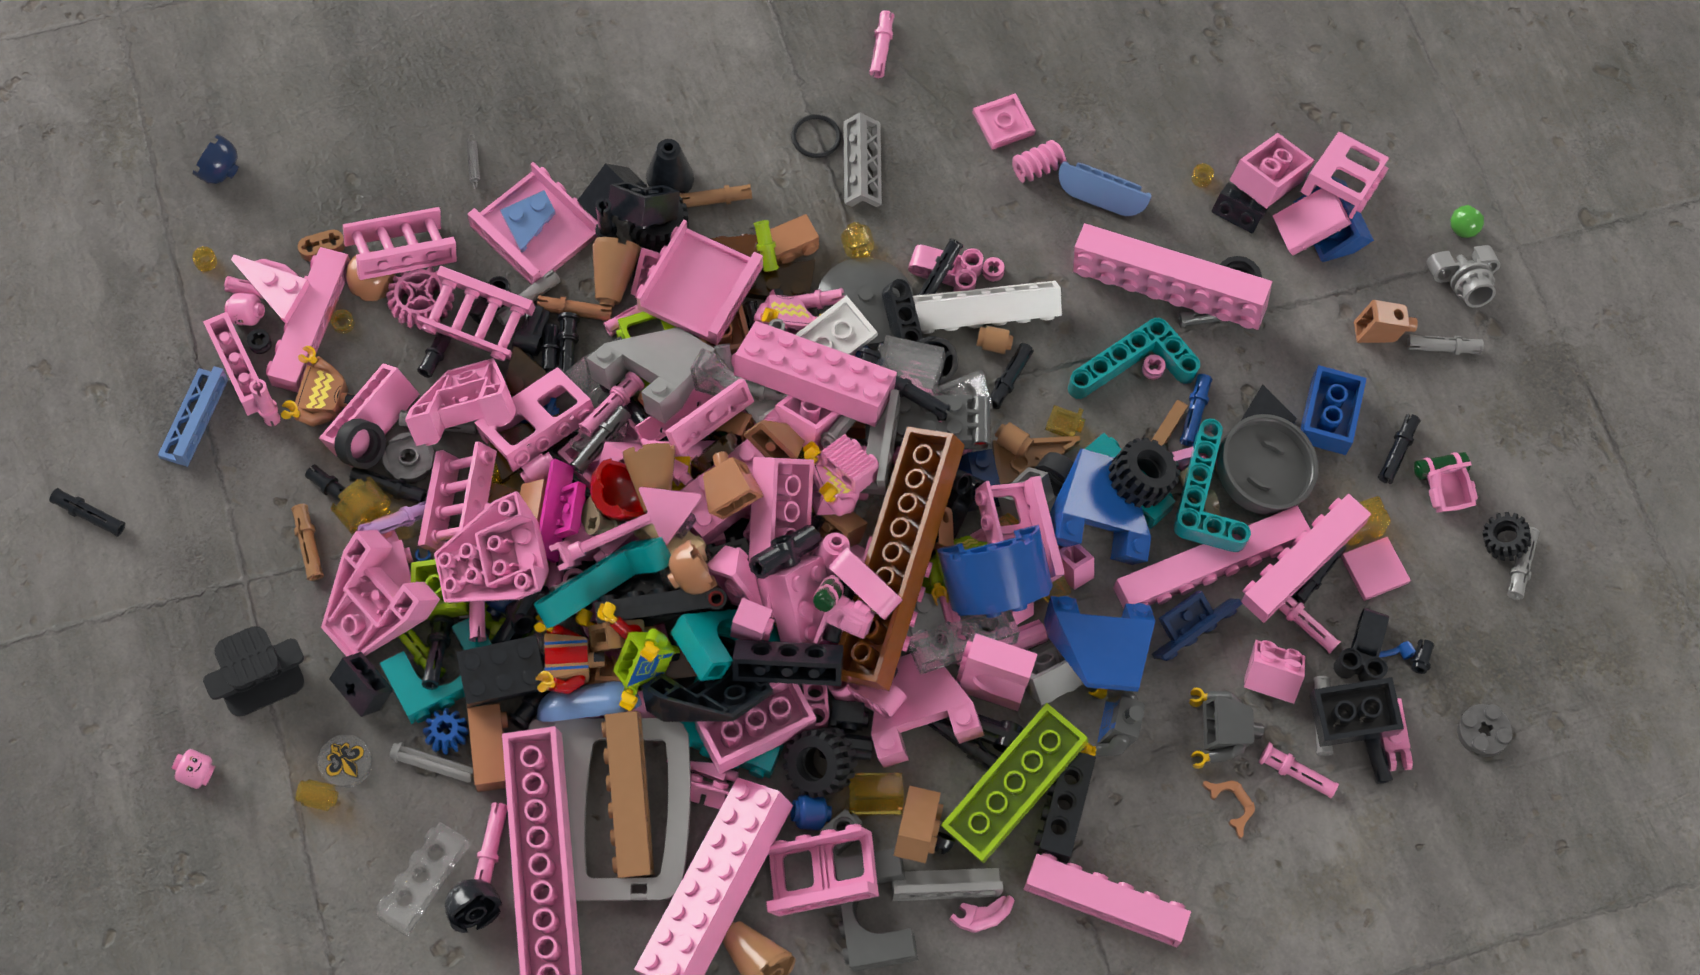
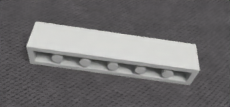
(988, 306)

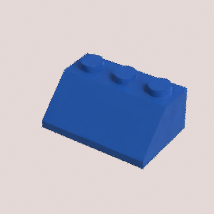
(1348, 239)

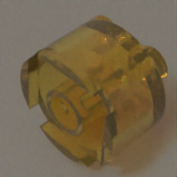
(361, 504)

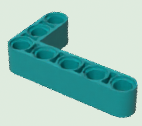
(1130, 354)
(1198, 490)
(631, 559)

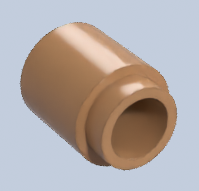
(994, 339)
(1014, 439)

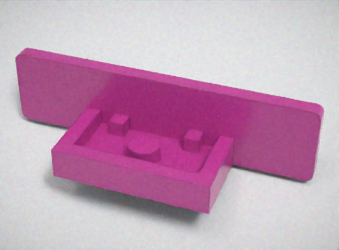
(561, 507)

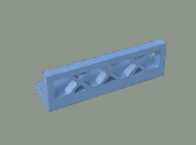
(197, 419)

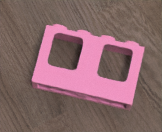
(1334, 159)
(694, 421)
(549, 429)
(1031, 510)
(826, 889)

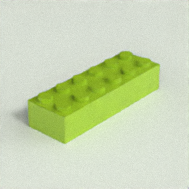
(1015, 783)

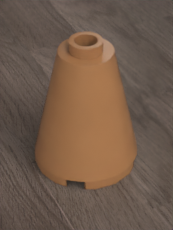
(613, 268)
(650, 467)
(756, 953)

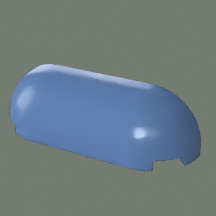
(1103, 189)
(584, 702)

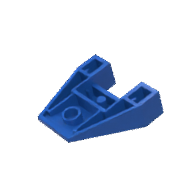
(1093, 501)
(1101, 648)

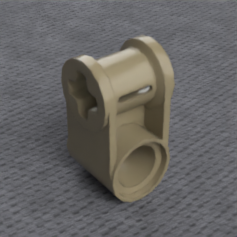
(594, 521)

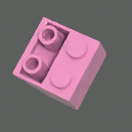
(1275, 671)

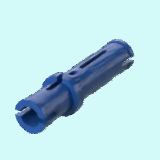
(1198, 401)

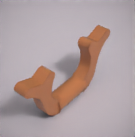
(1237, 789)

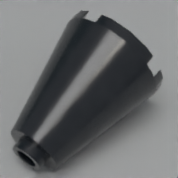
(670, 167)

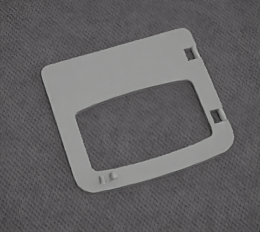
(578, 744)

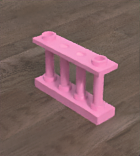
(402, 258)
(473, 289)
(443, 488)

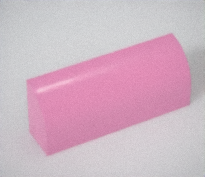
(376, 402)

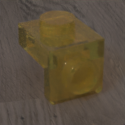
(1065, 422)

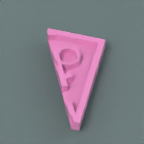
(278, 288)

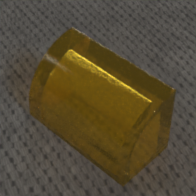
(876, 794)

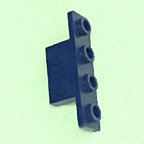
(1190, 620)

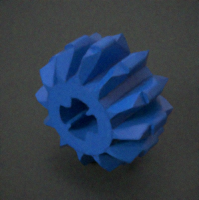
(453, 724)

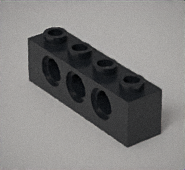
(788, 662)
(1062, 845)

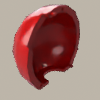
(614, 491)

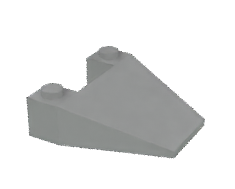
(657, 357)

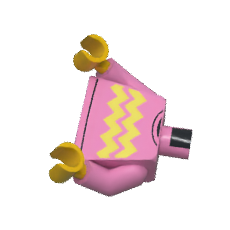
(784, 307)
(828, 492)

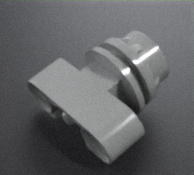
(1469, 279)

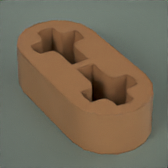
(320, 240)

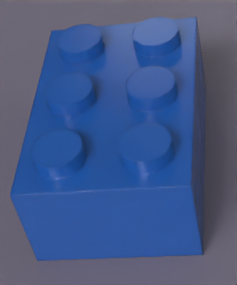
(1332, 409)

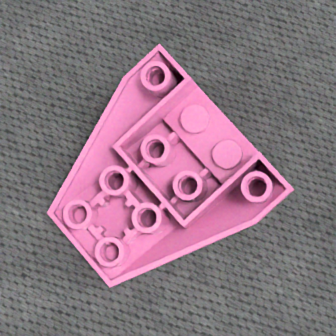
(494, 555)

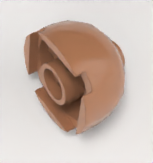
(368, 289)
(690, 570)

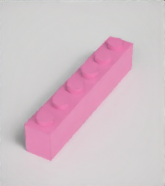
(309, 319)
(1305, 558)
(1107, 899)

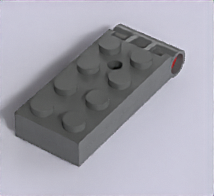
(967, 420)

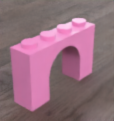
(995, 671)

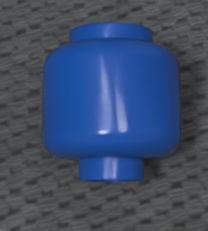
(810, 812)

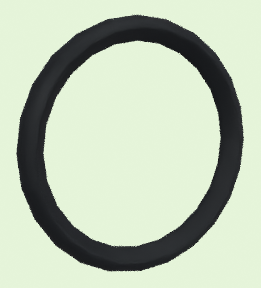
(816, 155)

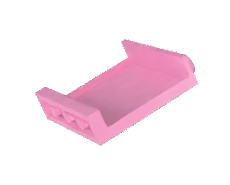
(557, 242)
(698, 284)

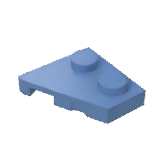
(528, 217)

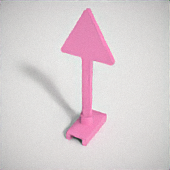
(665, 510)

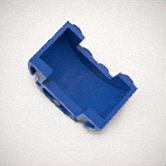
(997, 574)

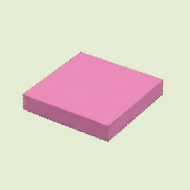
(1003, 121)
(1375, 568)

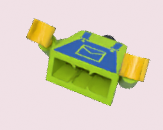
(641, 660)

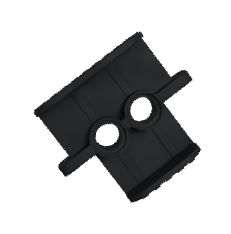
(254, 671)

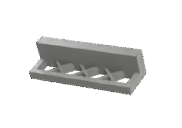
(858, 158)
(882, 442)
(948, 884)

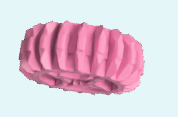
(420, 289)

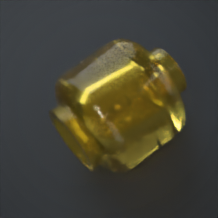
(857, 240)

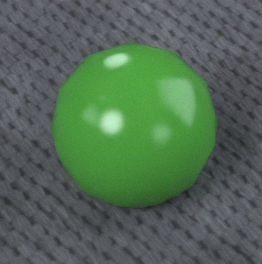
(1466, 221)

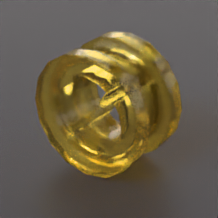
(1202, 182)
(205, 266)
(348, 327)

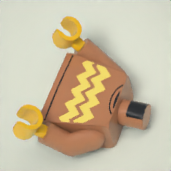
(320, 393)

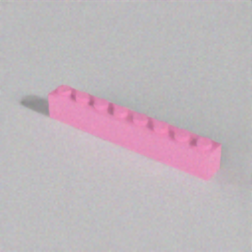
(1206, 563)

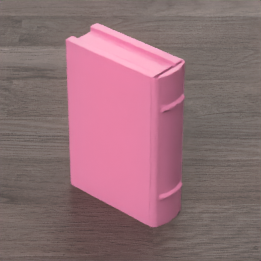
(1311, 220)

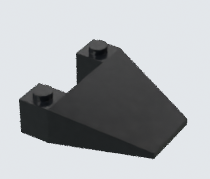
(704, 700)

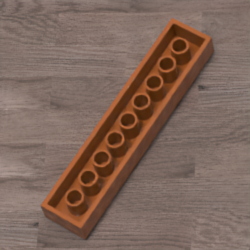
(903, 549)

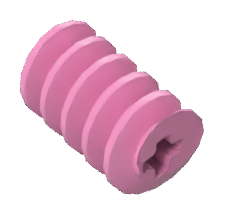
(1037, 159)

